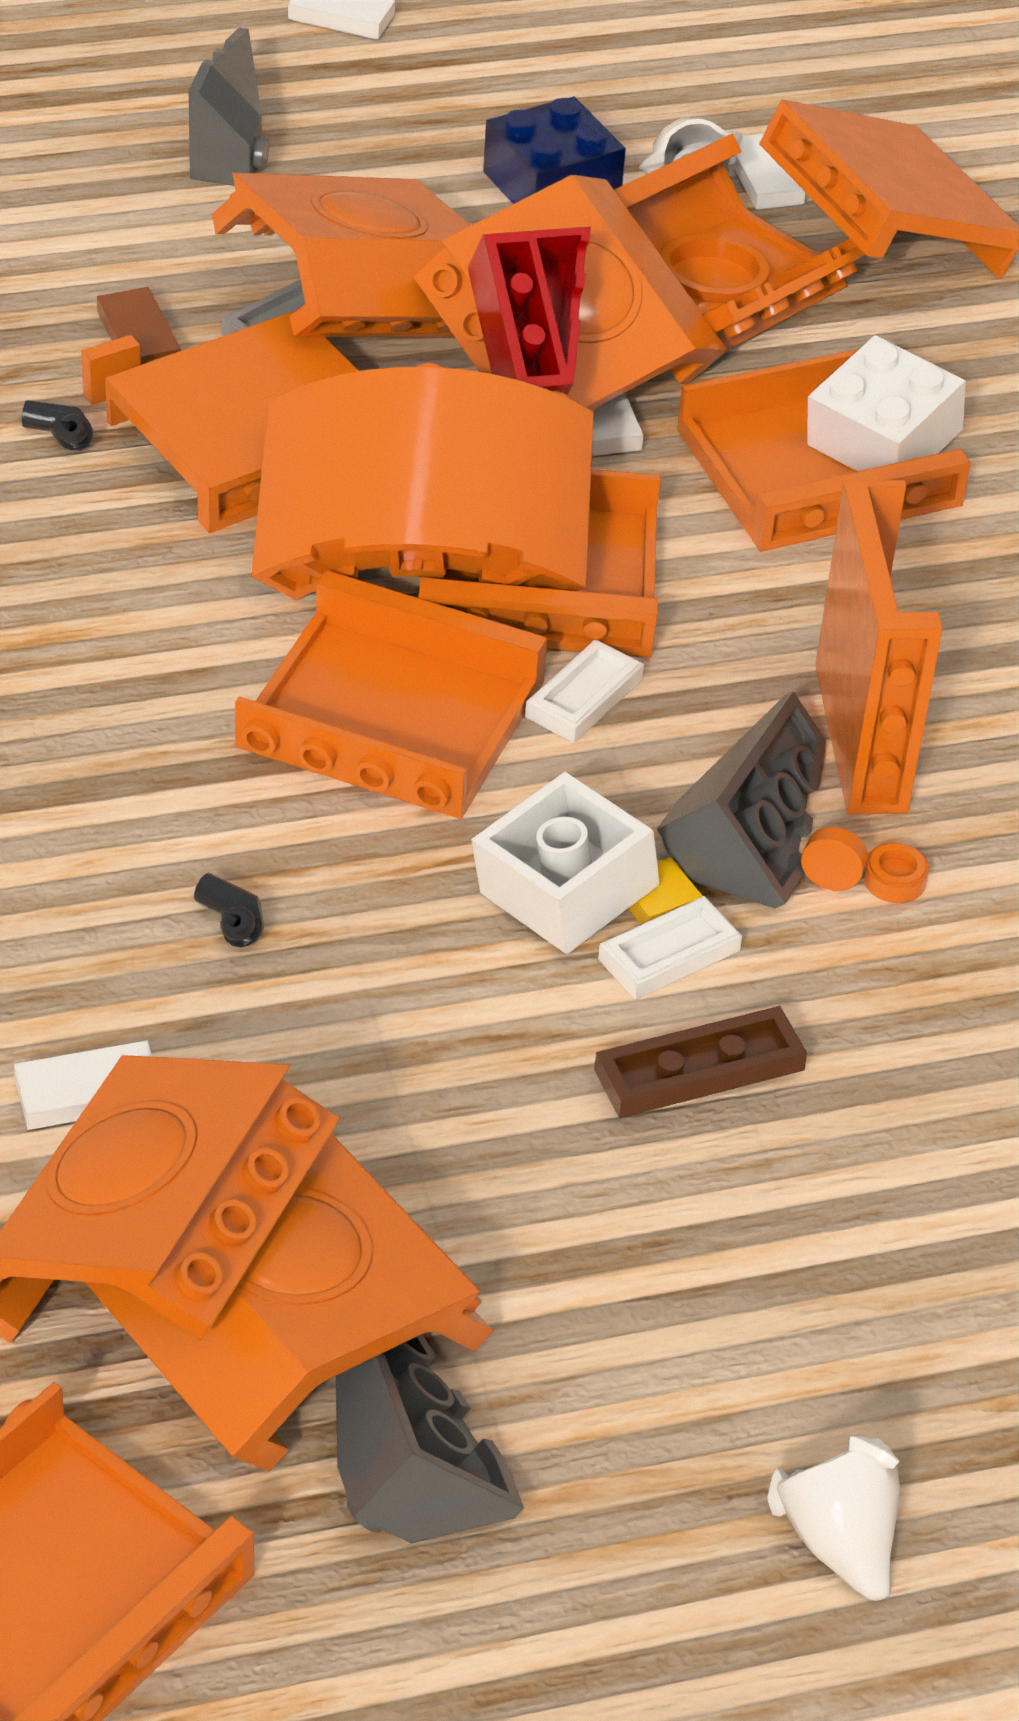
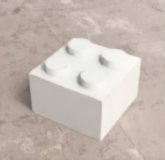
(885, 408)
(566, 862)

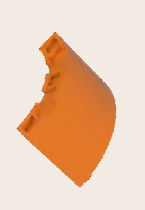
(424, 479)

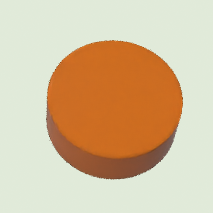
(834, 858)
(896, 872)

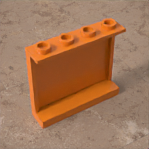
(886, 179)
(211, 408)
(756, 453)
(620, 578)
(871, 658)
(395, 695)
(95, 1569)

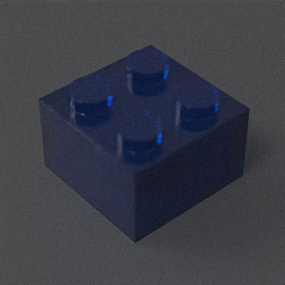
(548, 144)

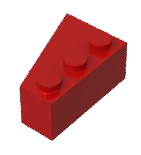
(530, 303)

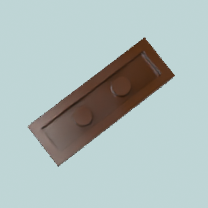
(700, 1061)

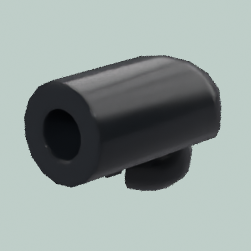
(63, 421)
(239, 909)

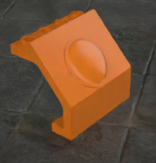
(353, 248)
(723, 255)
(631, 304)
(164, 1187)
(323, 1294)

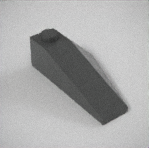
(226, 115)
(748, 811)
(411, 1455)

